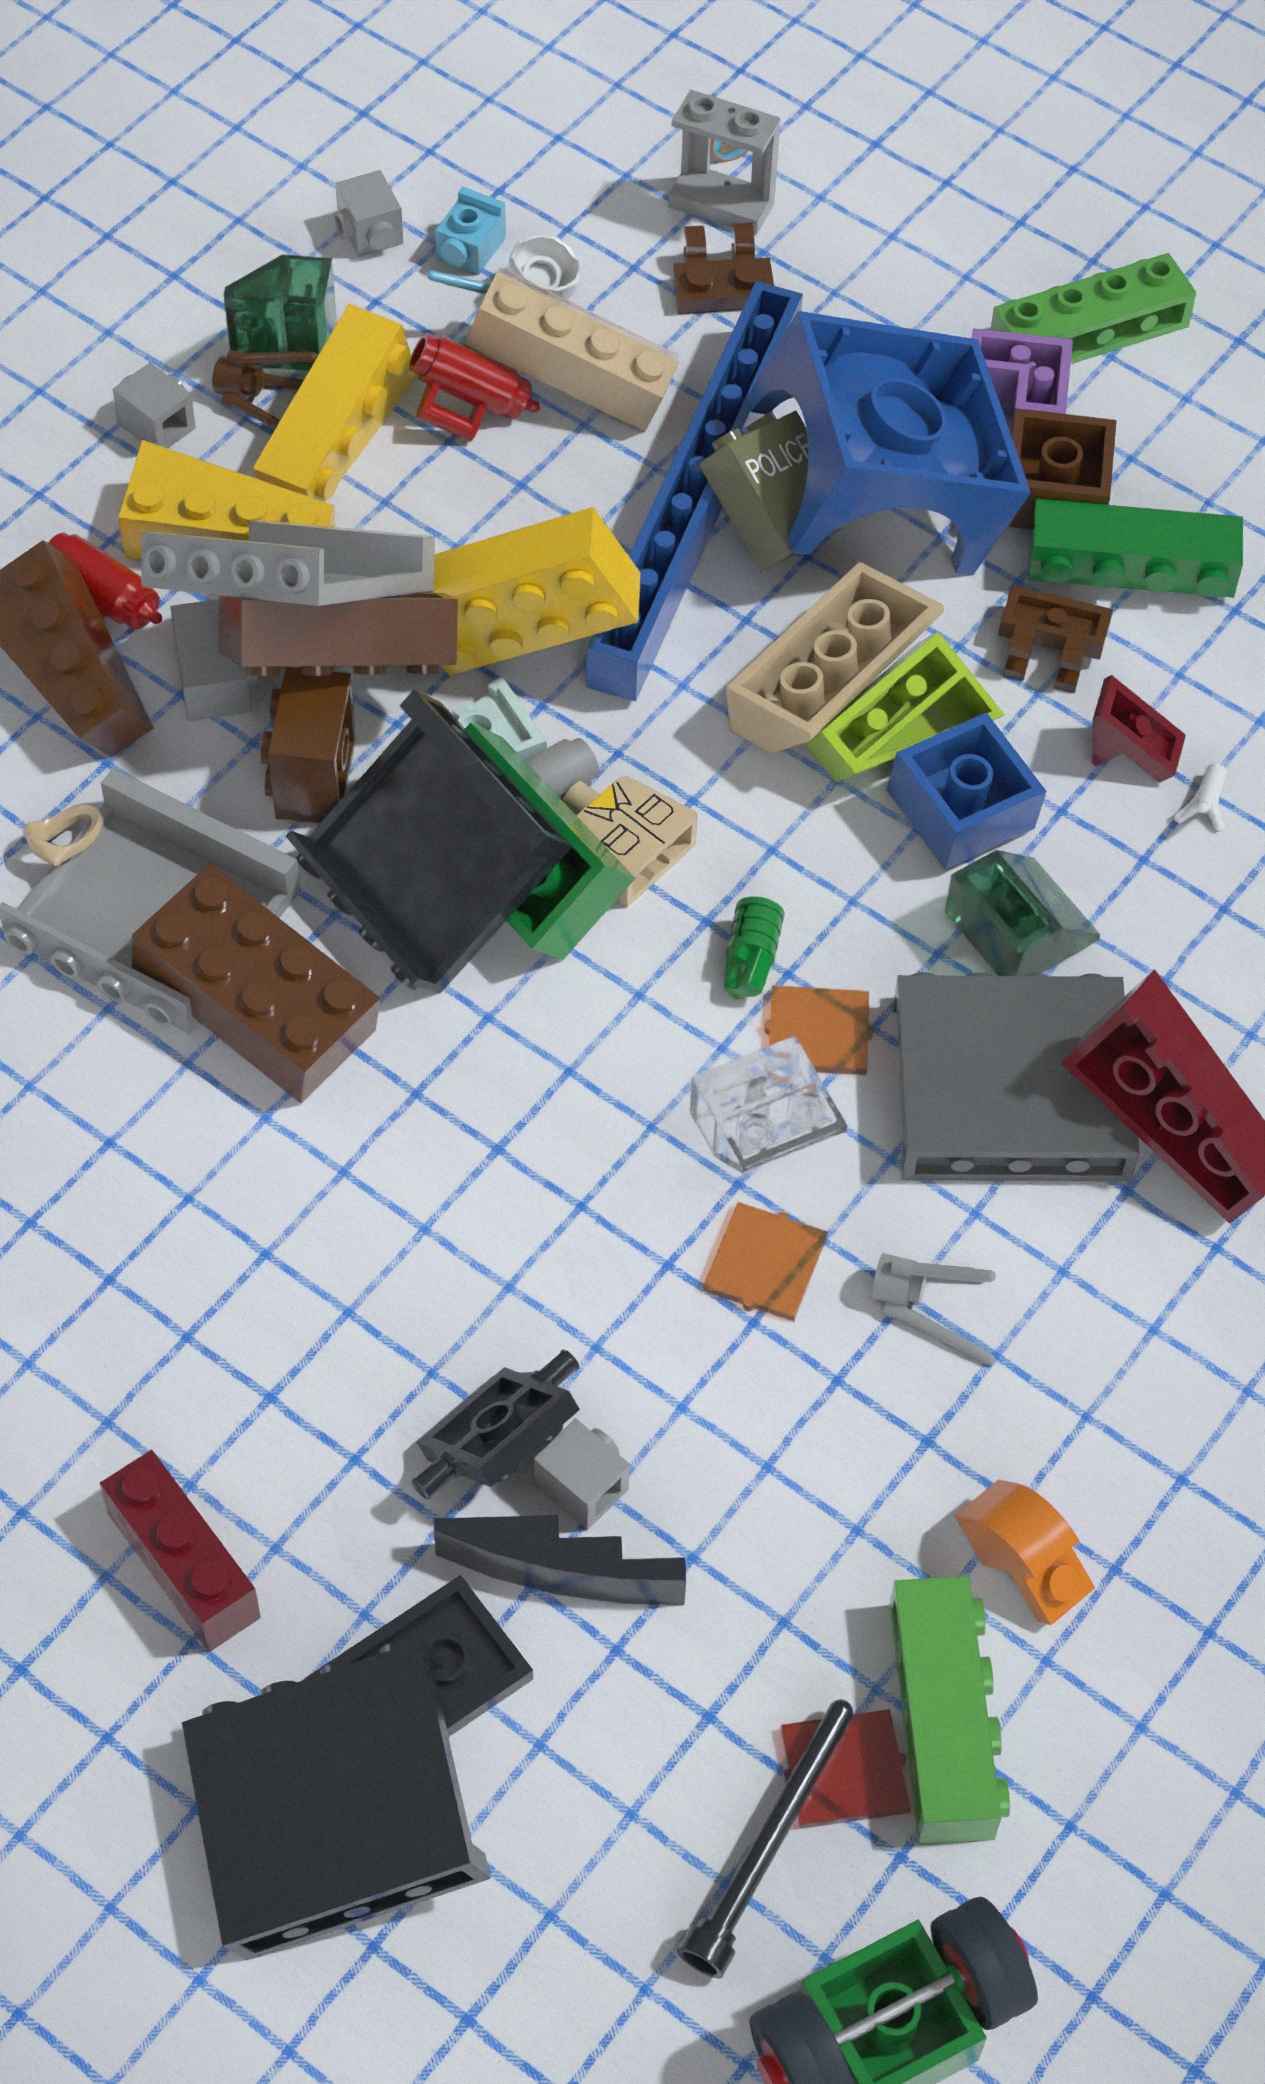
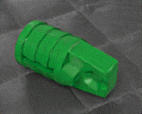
(752, 946)

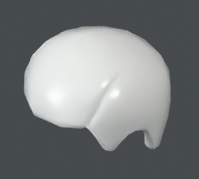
(546, 263)

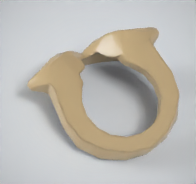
(39, 832)

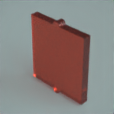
(861, 1775)

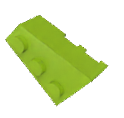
(901, 707)

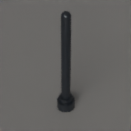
(711, 1942)

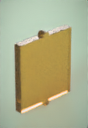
(826, 1023)
(765, 1261)

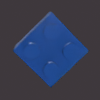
(966, 790)

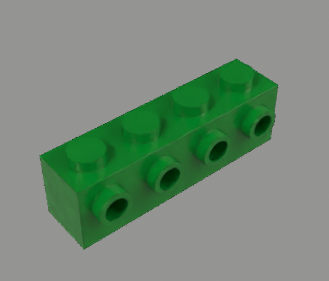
(1135, 548)

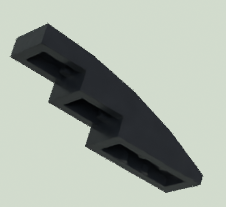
(533, 1555)

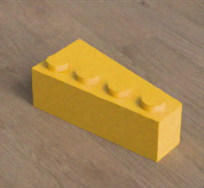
(338, 405)
(204, 500)

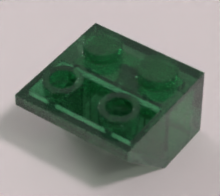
(282, 308)
(1016, 914)

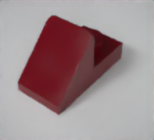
(1136, 729)

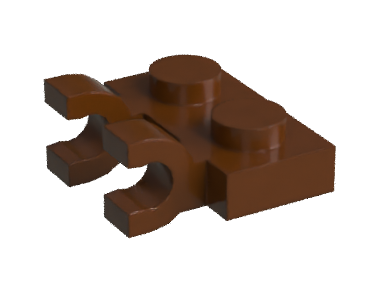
(718, 284)
(1053, 623)

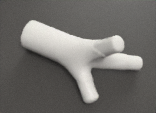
(1207, 797)

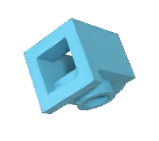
(471, 231)

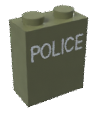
(762, 483)

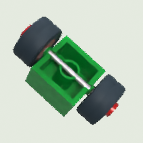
(900, 2005)

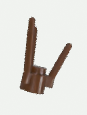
(239, 378)

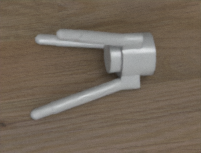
(904, 1281)

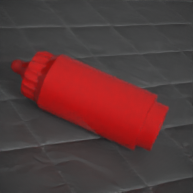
(471, 378)
(110, 583)

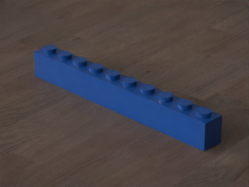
(686, 503)

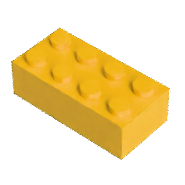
(537, 588)

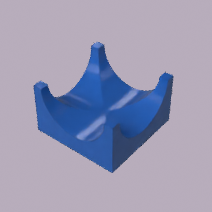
(895, 426)

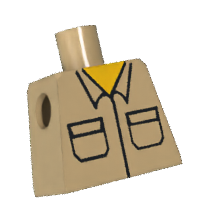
(637, 827)

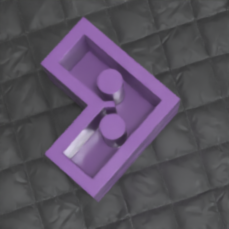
(1027, 369)

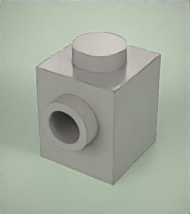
(368, 213)
(154, 406)
(581, 1472)

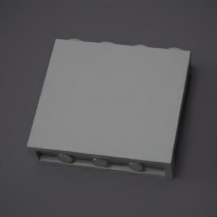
(291, 563)
(142, 857)

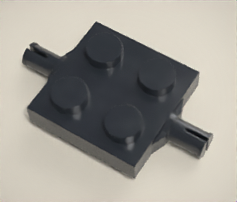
(498, 1426)

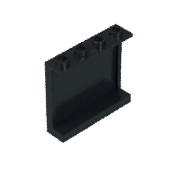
(431, 848)
(330, 1800)

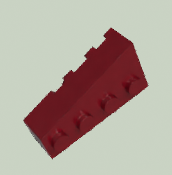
(1175, 1095)

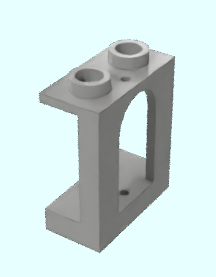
(715, 194)

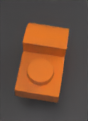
(1032, 1541)

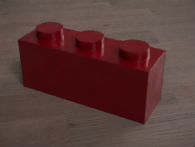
(180, 1550)

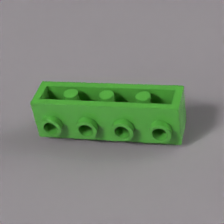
(1105, 309)

